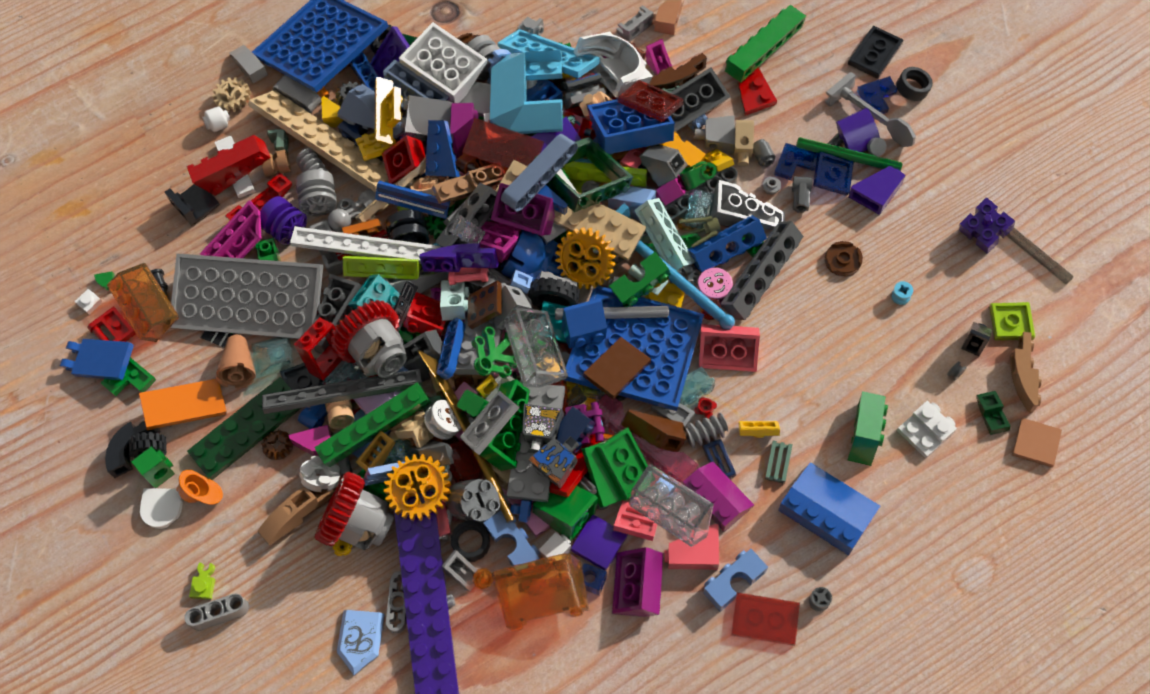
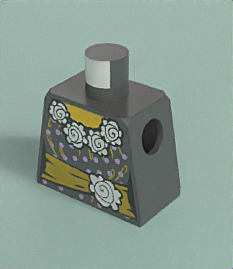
(540, 425)

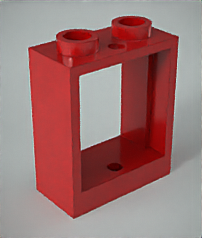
(321, 366)

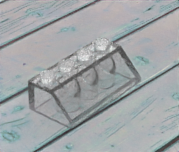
(535, 347)
(672, 505)

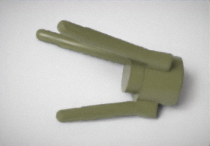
(711, 226)

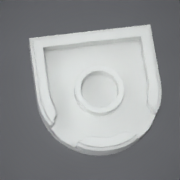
(160, 507)

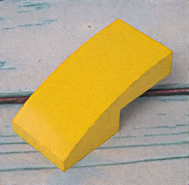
(486, 387)

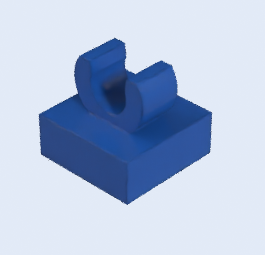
(523, 510)

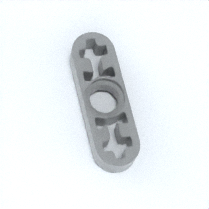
(392, 595)

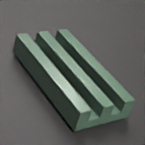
(781, 446)

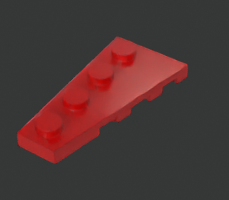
(756, 93)

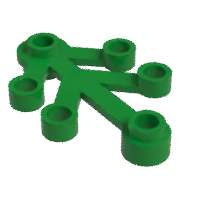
(483, 364)

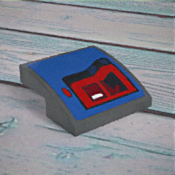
(581, 82)

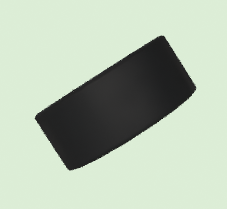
(910, 92)
(471, 525)

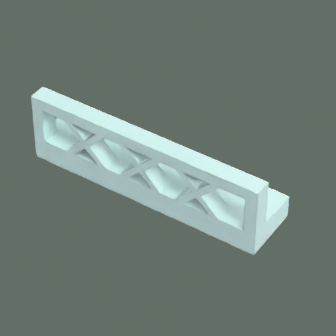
(662, 235)

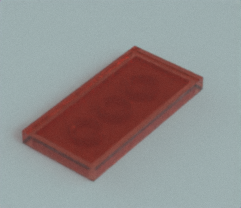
(500, 145)

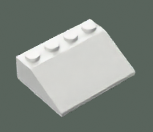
(444, 62)

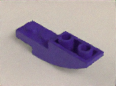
(457, 256)

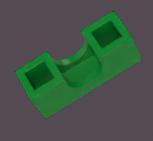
(629, 292)

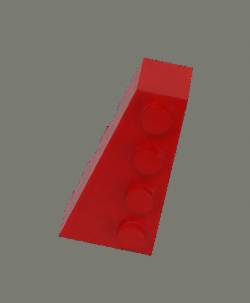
(229, 165)

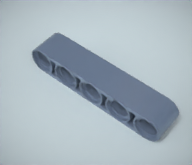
(539, 172)

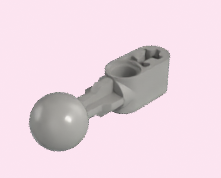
(340, 218)

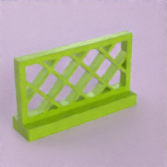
(386, 267)

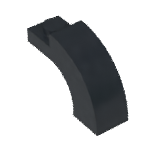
(117, 453)

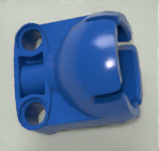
(532, 256)

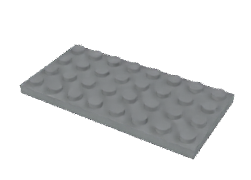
(245, 295)

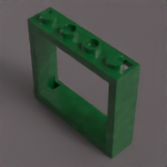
(603, 161)

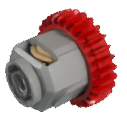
(371, 339)
(354, 516)

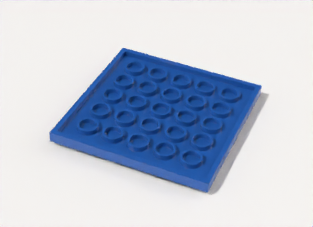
(319, 41)
(663, 339)

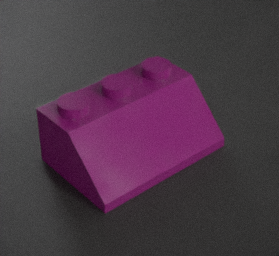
(461, 121)
(534, 217)
(717, 488)
(638, 582)

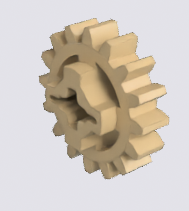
(231, 94)

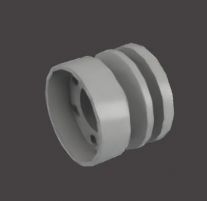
(316, 192)

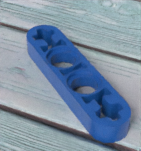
(451, 349)

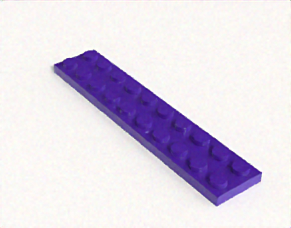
(426, 603)

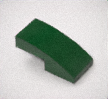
(992, 413)

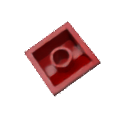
(403, 158)

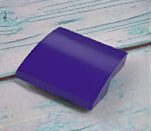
(857, 130)
(598, 542)

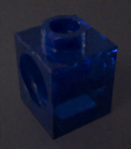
(600, 578)

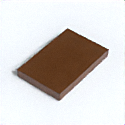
(617, 368)

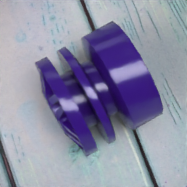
(280, 218)

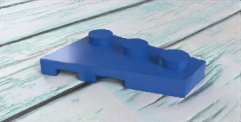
(439, 154)

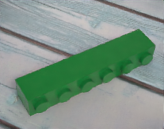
(764, 43)
(367, 427)

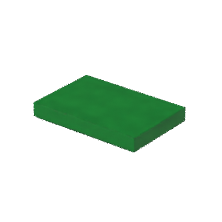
(622, 461)
(606, 489)

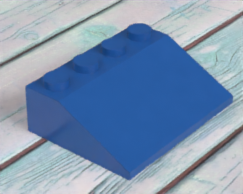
(626, 129)
(828, 508)

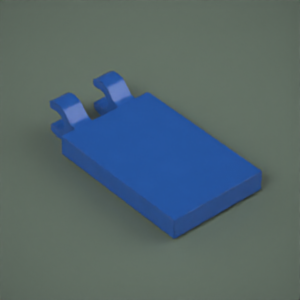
(99, 359)

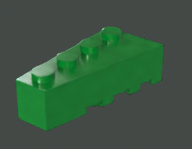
(503, 448)

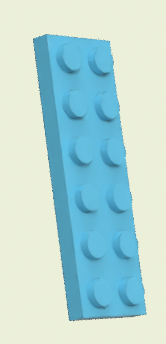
(573, 65)

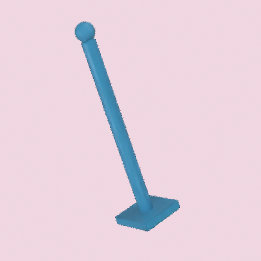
(726, 321)

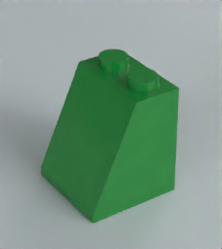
(566, 514)

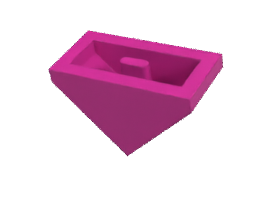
(657, 56)

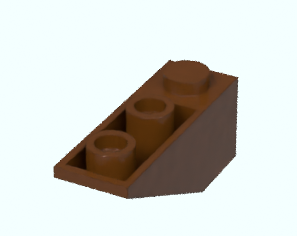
(657, 430)

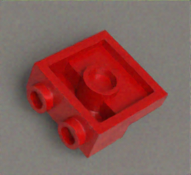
(424, 315)

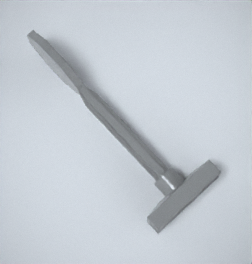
(898, 128)

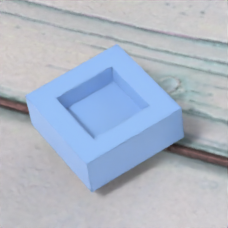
(521, 281)

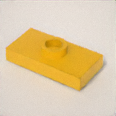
(719, 159)
(759, 428)

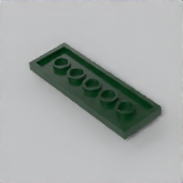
(239, 433)

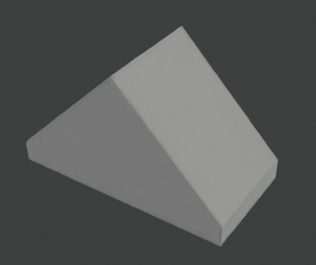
(460, 570)

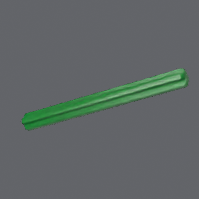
(848, 154)

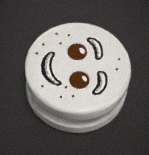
(441, 420)

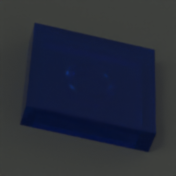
(833, 173)

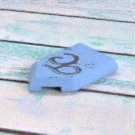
(359, 638)

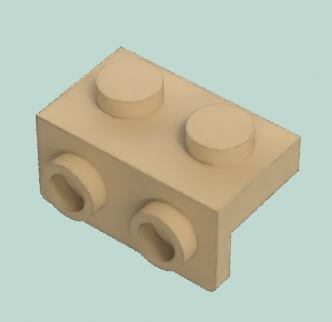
(415, 429)

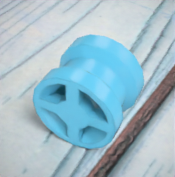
(900, 297)

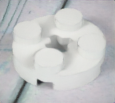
(328, 478)

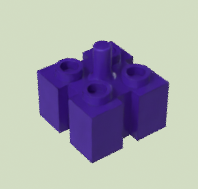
(987, 225)

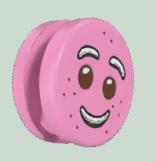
(715, 283)

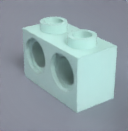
(453, 300)

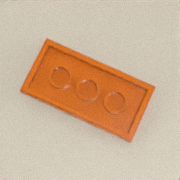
(182, 404)

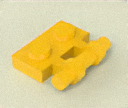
(370, 148)

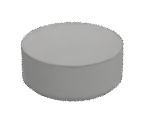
(876, 146)

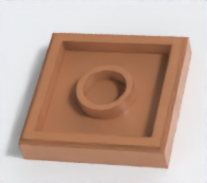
(1037, 442)

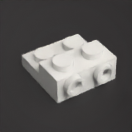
(927, 429)

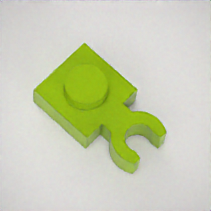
(203, 586)

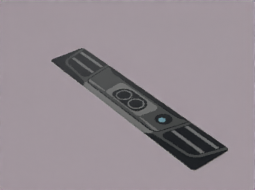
(404, 301)

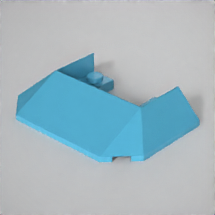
(509, 92)

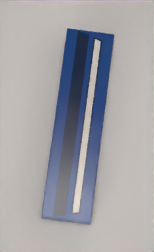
(411, 199)

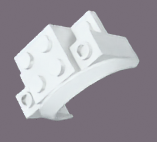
(623, 63)

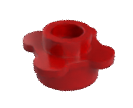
(711, 405)

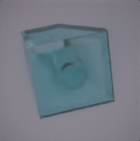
(272, 356)

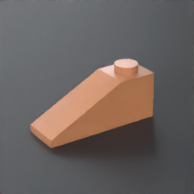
(668, 16)

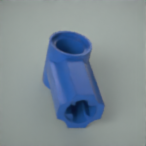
(313, 416)

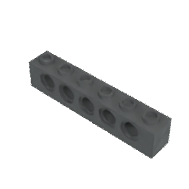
(762, 270)

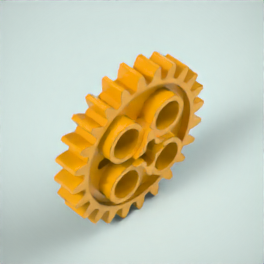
(586, 241)
(400, 494)

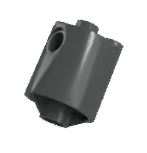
(473, 500)

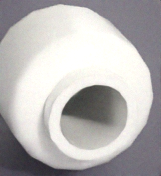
(216, 119)

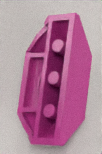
(238, 234)
(500, 237)

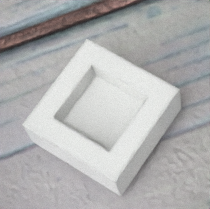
(88, 301)

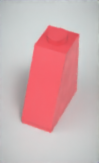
(699, 557)

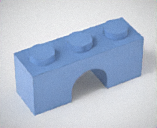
(499, 528)
(747, 566)

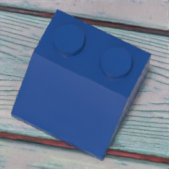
(584, 323)

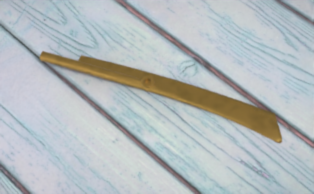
(464, 423)

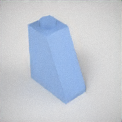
(632, 198)

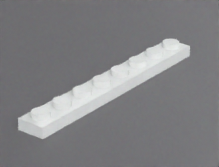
(357, 244)

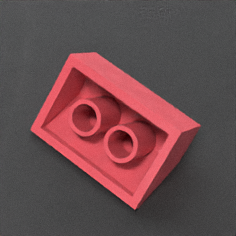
(730, 348)

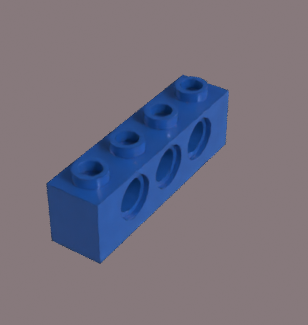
(754, 236)

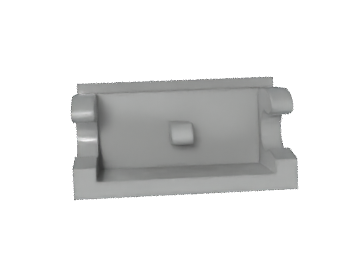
(636, 24)

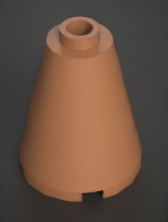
(236, 364)

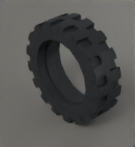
(541, 288)

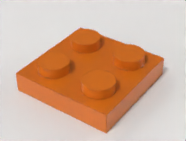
(369, 227)

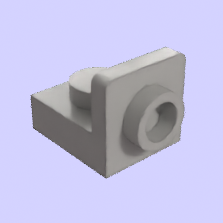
(532, 26)

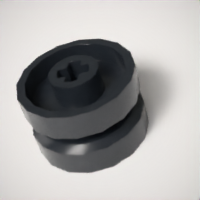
(407, 226)

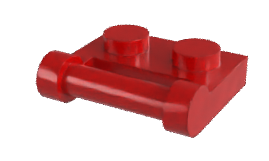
(115, 324)

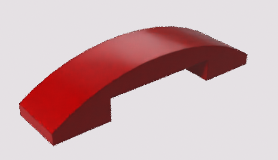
(276, 187)

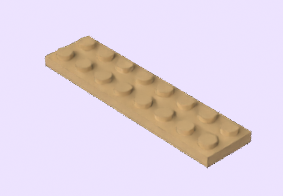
(619, 229)

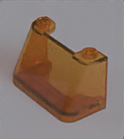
(540, 590)

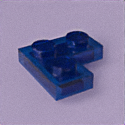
(875, 91)
(793, 157)

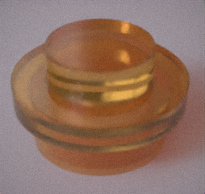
(482, 578)

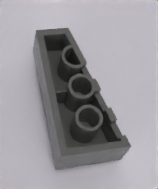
(335, 303)

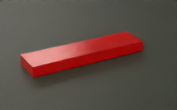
(576, 475)

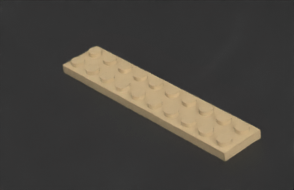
(319, 138)

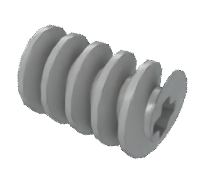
(309, 160)
(706, 429)

